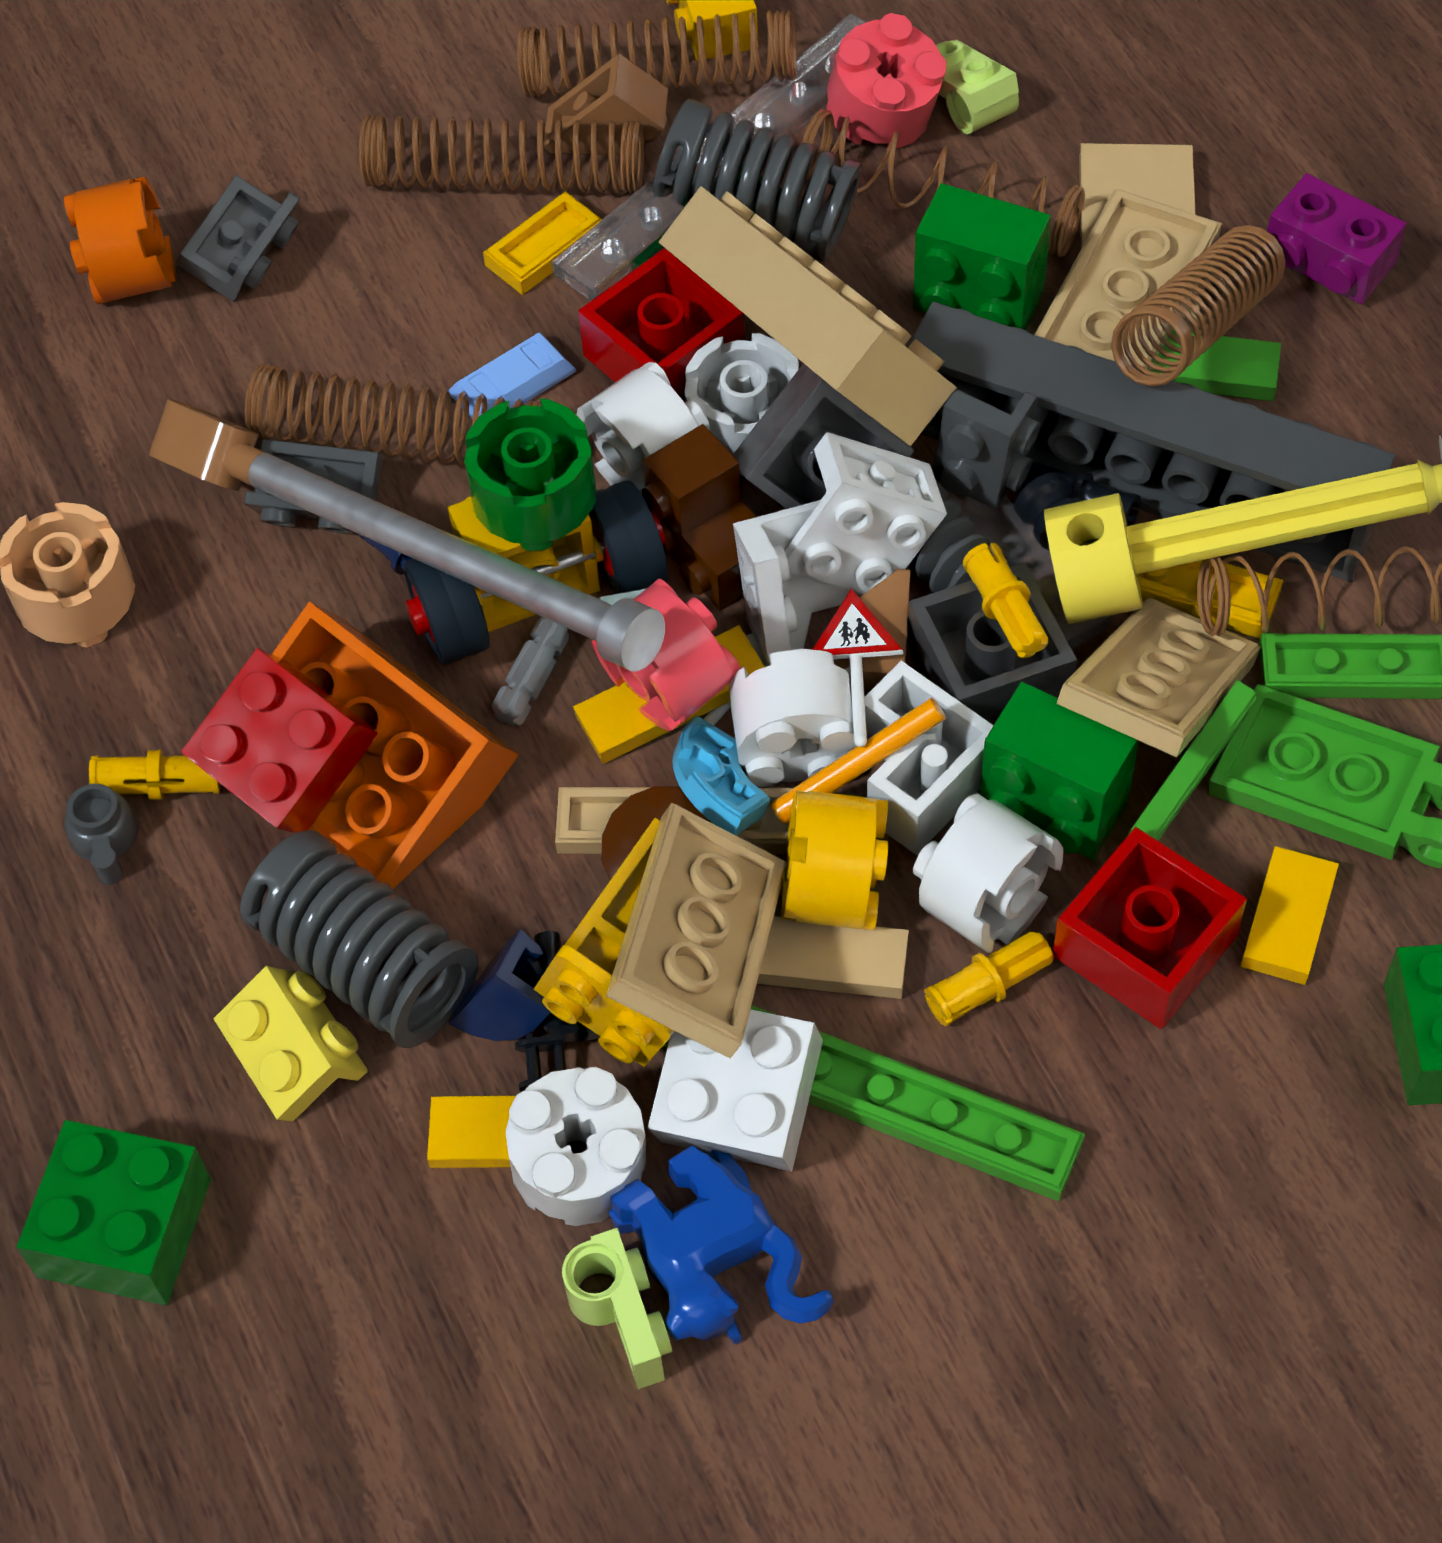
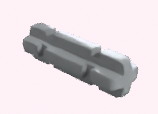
(529, 672)

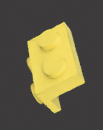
(288, 1040)

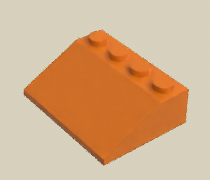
(423, 767)

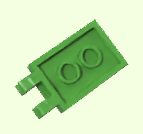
(1334, 776)

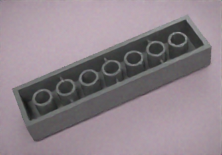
(1158, 442)

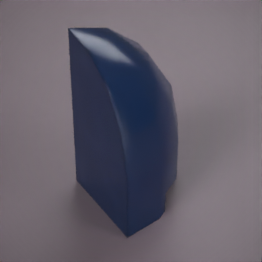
(503, 996)

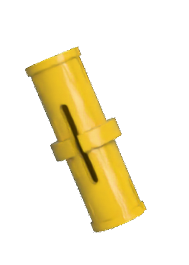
(151, 775)

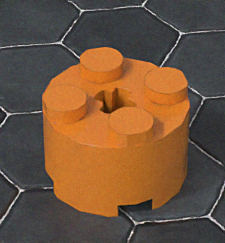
(120, 240)

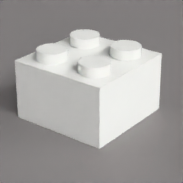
(742, 1103)

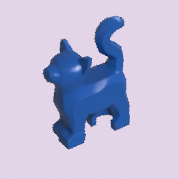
(707, 1238)

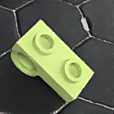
(976, 87)
(641, 1334)

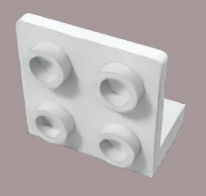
(870, 518)
(769, 589)

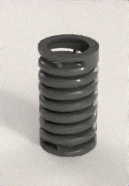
(802, 225)
(358, 938)

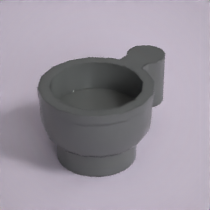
(100, 829)

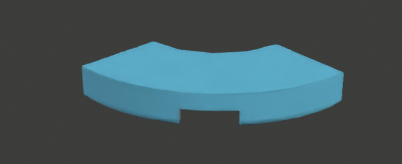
(713, 778)

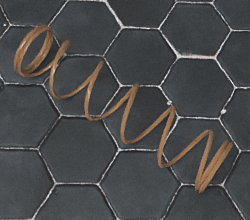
(1073, 199)
(1205, 592)

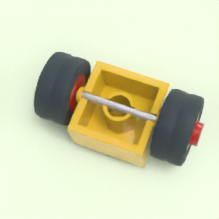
(615, 534)

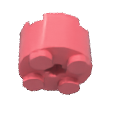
(885, 81)
(688, 665)

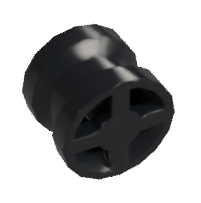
(1040, 494)

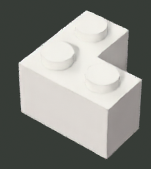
(933, 772)

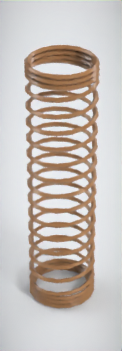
(534, 53)
(374, 155)
(1180, 285)
(277, 397)

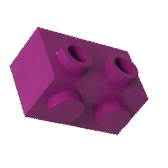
(1329, 240)

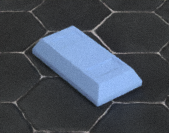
(516, 374)

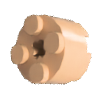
(66, 574)

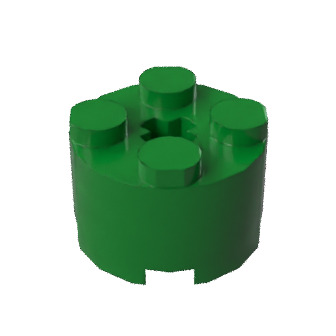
(530, 472)

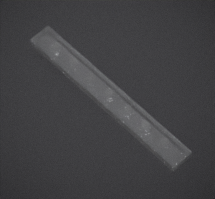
(609, 247)

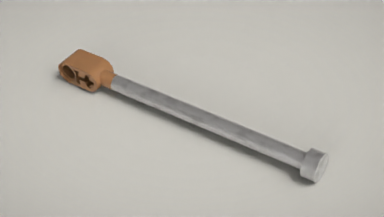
(226, 456)

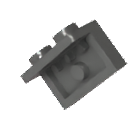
(236, 238)
(985, 448)
(347, 467)

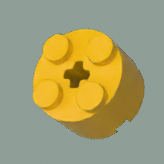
(834, 860)

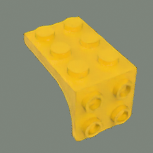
(583, 967)

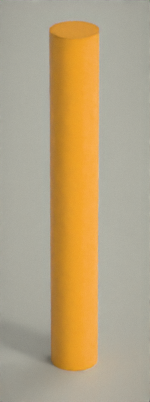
(863, 758)

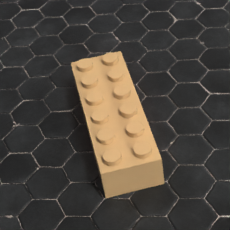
(810, 312)

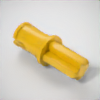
(1005, 599)
(988, 977)

